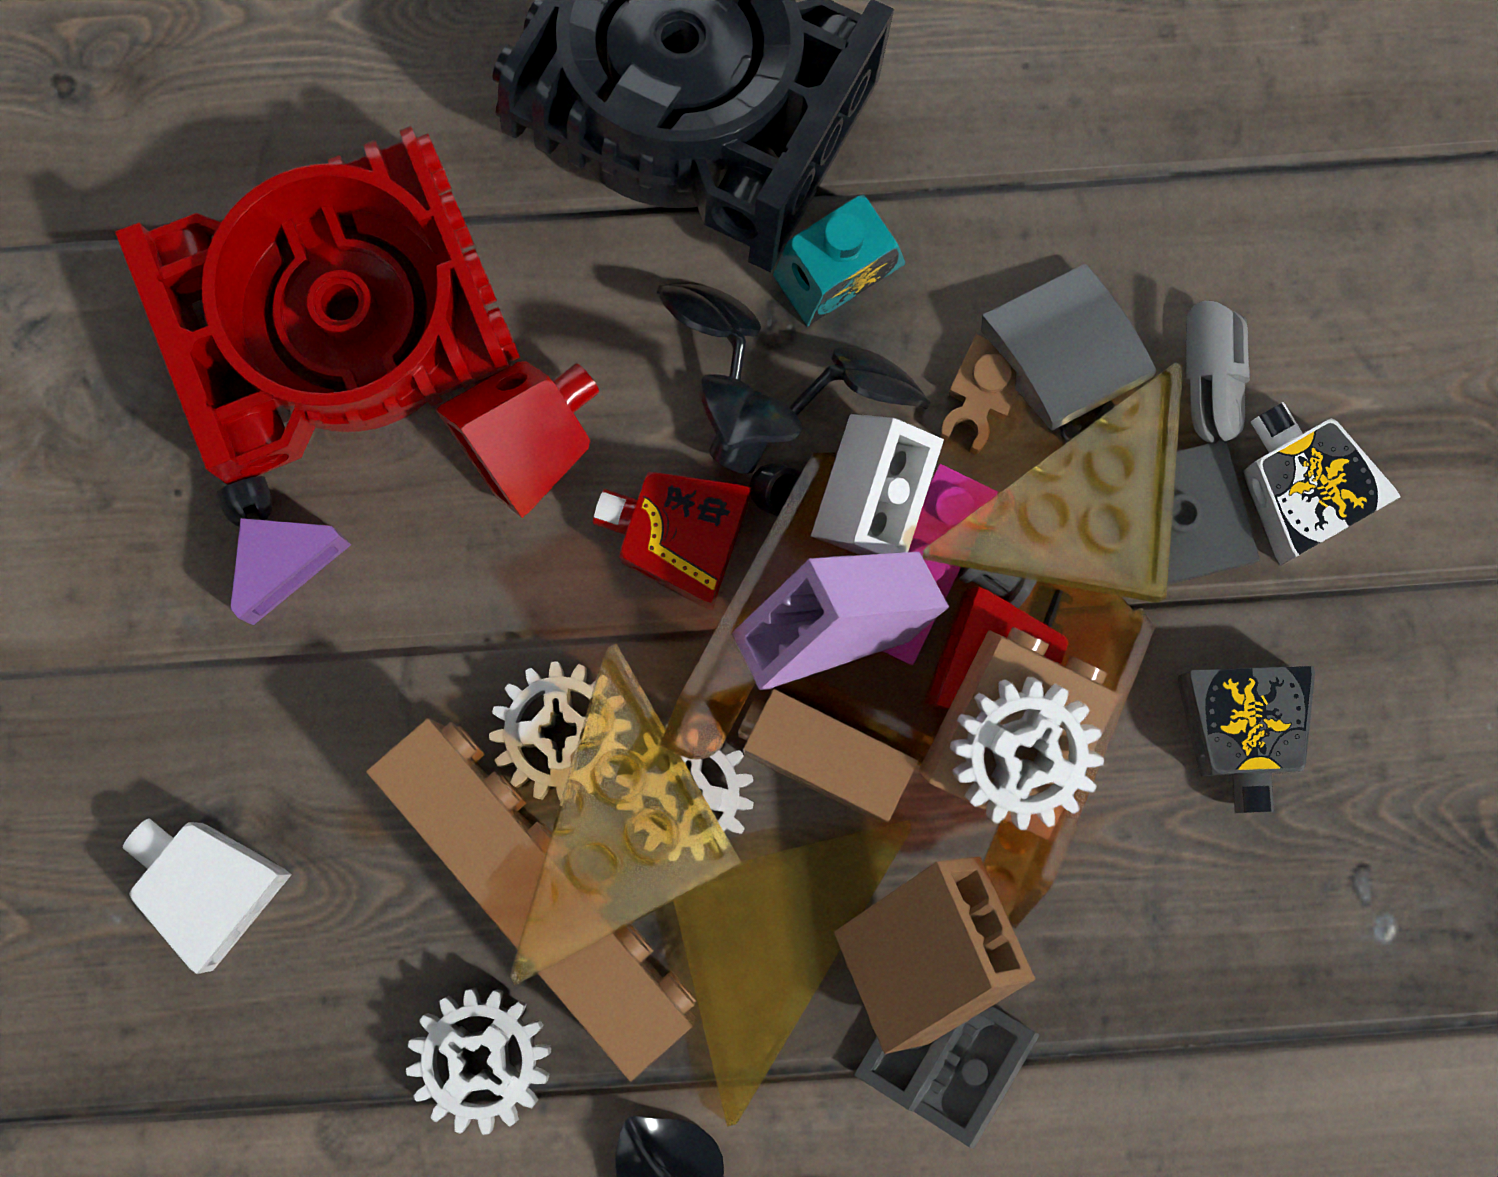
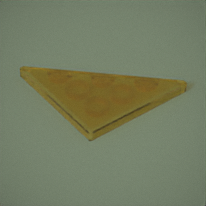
(1090, 510)
(624, 832)
(766, 942)

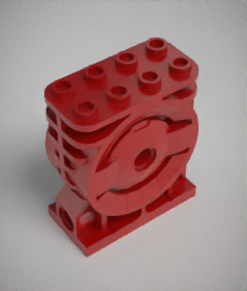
(234, 270)

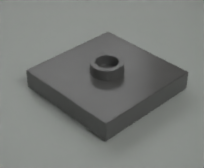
(1208, 516)

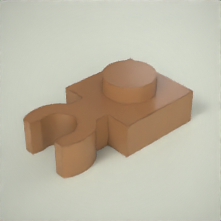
(985, 387)

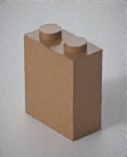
(1014, 661)
(826, 755)
(933, 954)

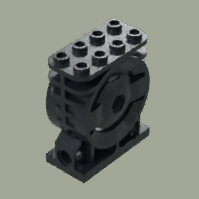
(723, 149)

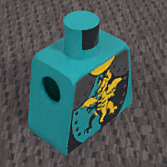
(839, 258)

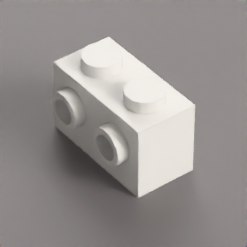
(877, 486)

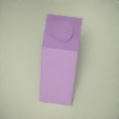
(837, 614)

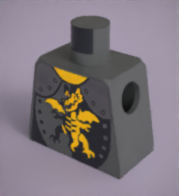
(1249, 726)

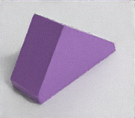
(278, 560)

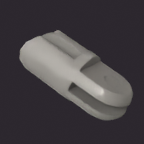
(1217, 370)

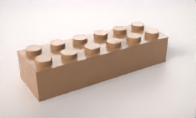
(498, 857)

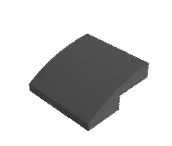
(1068, 346)
(956, 1077)

